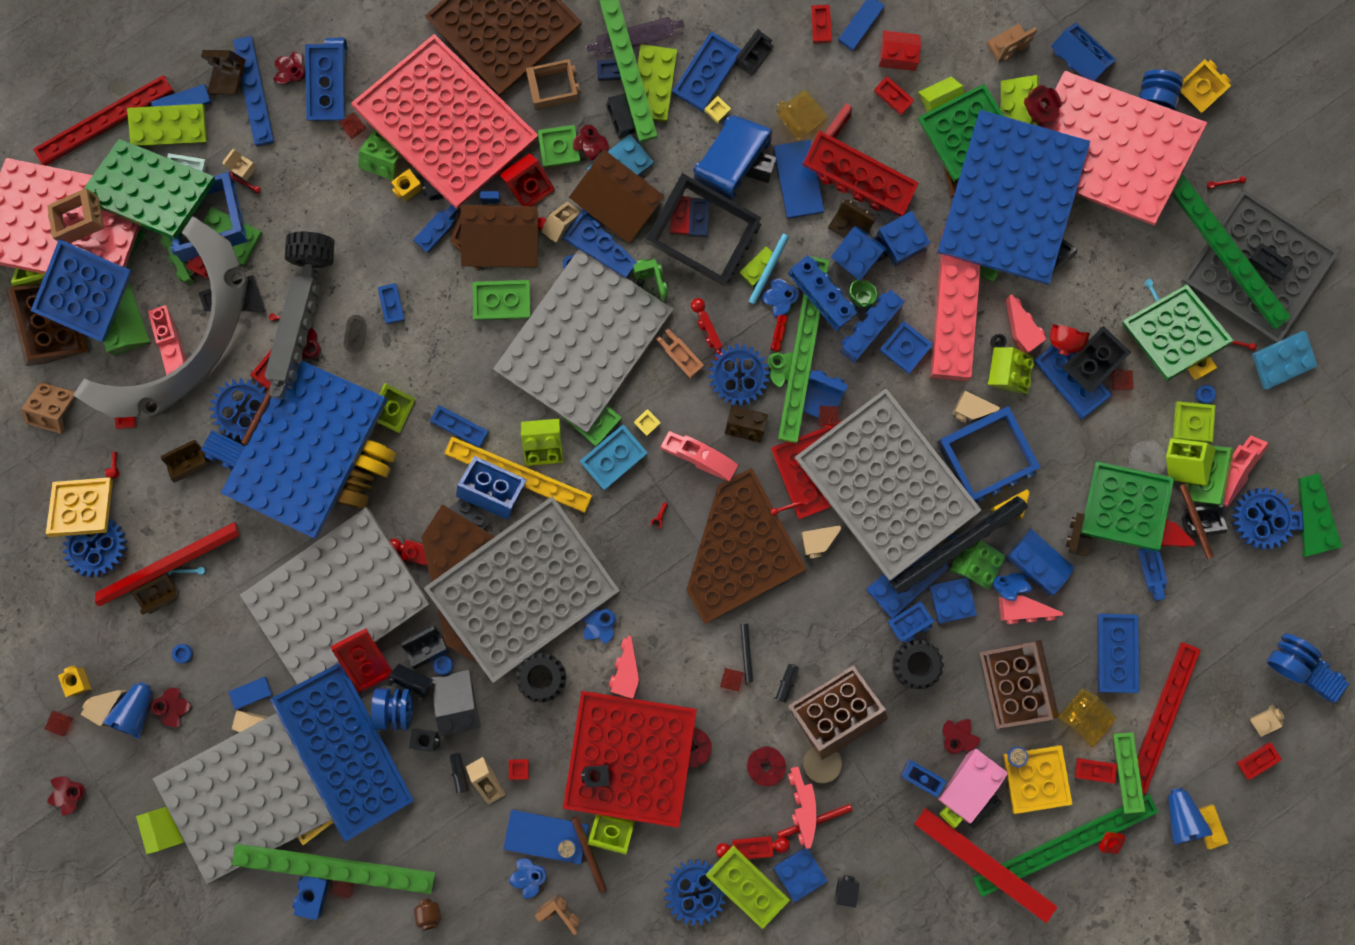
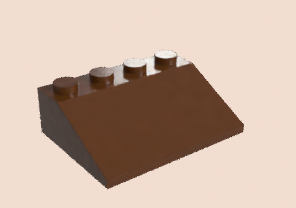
(616, 196)
(499, 236)
(41, 337)
(1019, 684)
(838, 712)

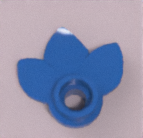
(777, 296)
(1012, 585)
(596, 627)
(525, 878)

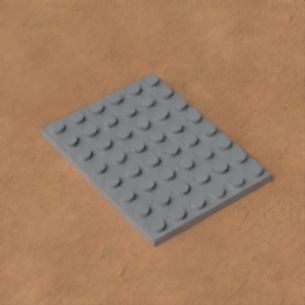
(583, 340)
(887, 484)
(521, 589)
(333, 591)
(241, 793)

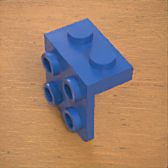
(823, 392)

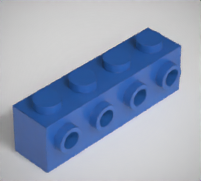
(822, 292)
(875, 322)

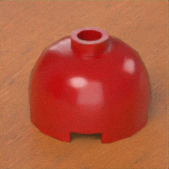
(1068, 339)

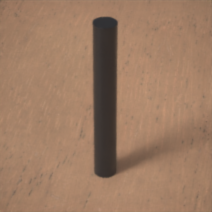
(746, 653)

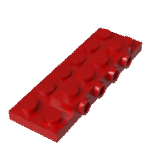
(859, 175)

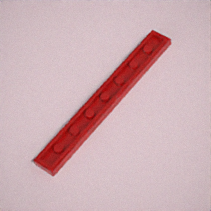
(101, 121)
(166, 564)
(1165, 712)
(986, 865)

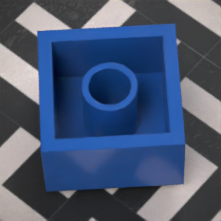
(903, 238)
(858, 252)

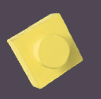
(717, 109)
(647, 422)

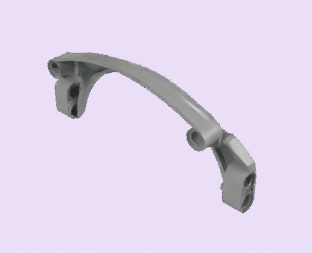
(225, 314)

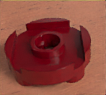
(1035, 109)
(704, 748)
(756, 771)

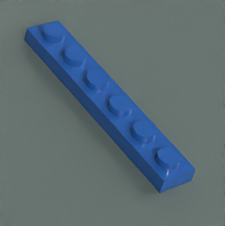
(254, 92)

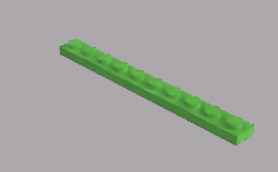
(628, 70)
(800, 367)
(333, 868)

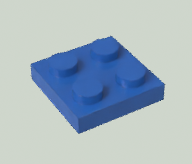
(906, 347)
(952, 600)
(800, 874)

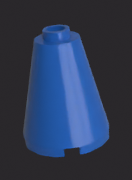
(131, 711)
(1186, 818)

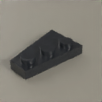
(253, 299)

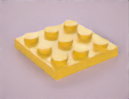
(79, 507)
(1040, 782)

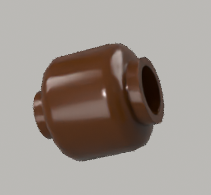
(427, 914)

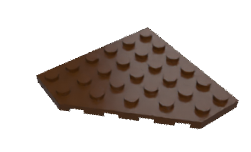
(503, 35)
(445, 544)
(740, 549)

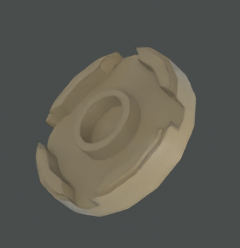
(821, 770)

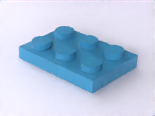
(631, 155)
(1284, 360)
(613, 457)

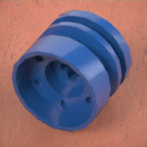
(1161, 88)
(1294, 657)
(395, 709)

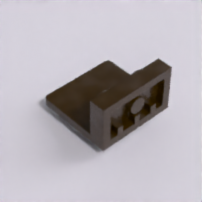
(226, 71)
(850, 216)

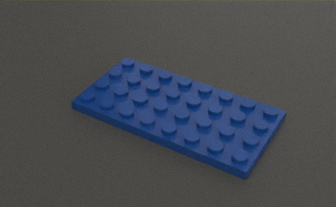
(342, 751)

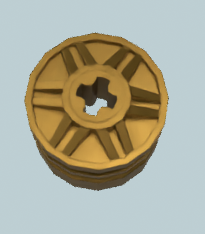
(351, 493)

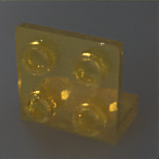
(801, 114)
(1088, 716)

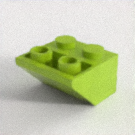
(1011, 370)
(542, 442)
(1189, 461)

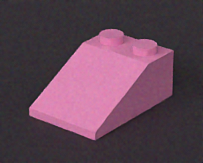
(972, 785)

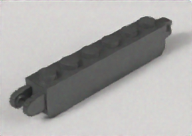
(292, 332)

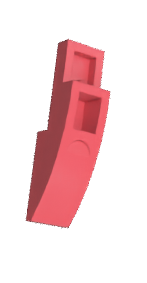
(167, 338)
(700, 455)
(1242, 463)
(805, 816)

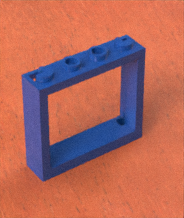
(235, 236)
(1006, 412)

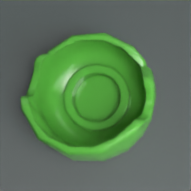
(862, 293)

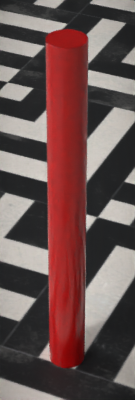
(819, 819)

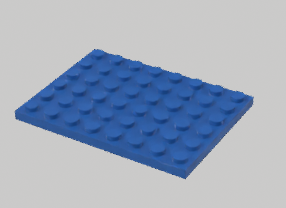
(1014, 197)
(305, 449)

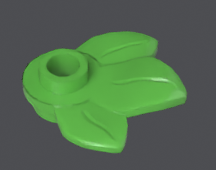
(780, 372)

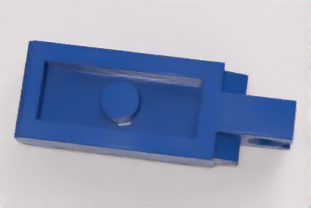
(436, 229)
(1153, 572)

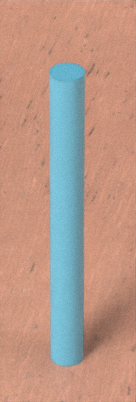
(768, 269)

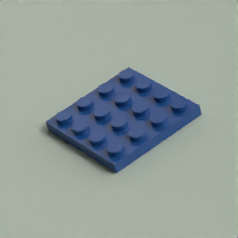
(81, 290)

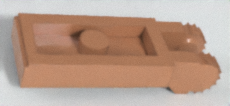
(681, 355)

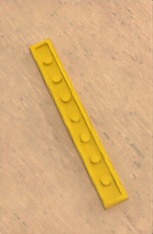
(535, 481)

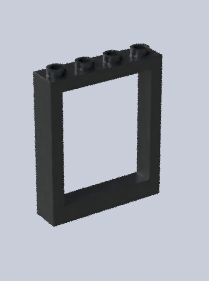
(686, 182)

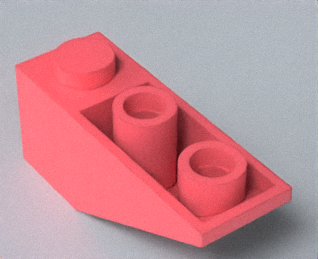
(1023, 329)
(1025, 609)
(627, 675)

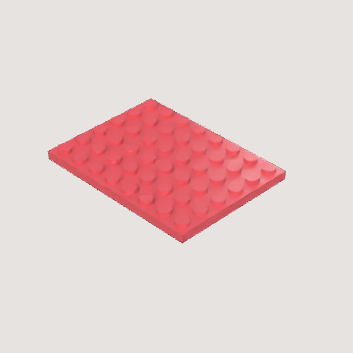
(445, 121)
(1133, 147)
(25, 223)

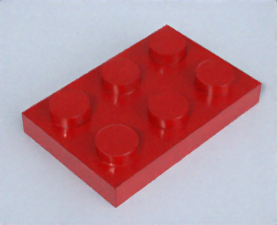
(362, 660)

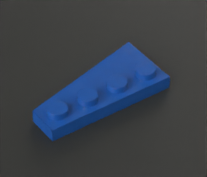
(594, 241)

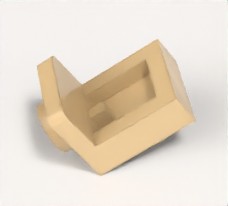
(239, 165)
(1268, 720)

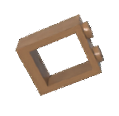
(550, 69)
(92, 215)

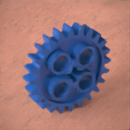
(756, 372)
(225, 400)
(1249, 526)
(107, 556)
(697, 911)

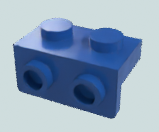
(910, 622)

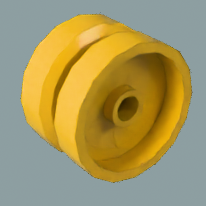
(372, 457)

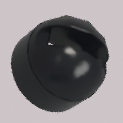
(1001, 343)

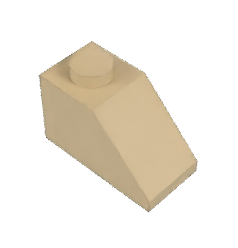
(560, 221)
(973, 408)
(818, 540)
(100, 706)
(245, 720)
(485, 780)

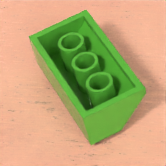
(127, 327)

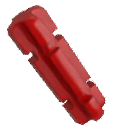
(779, 333)

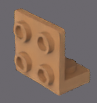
(1011, 41)
(47, 407)
(560, 905)

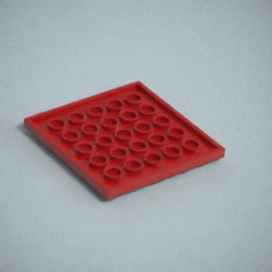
(646, 753)

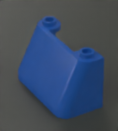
(732, 155)

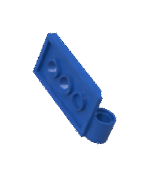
(323, 62)

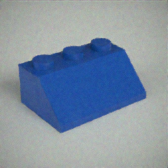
(1082, 52)
(490, 487)
(1040, 562)

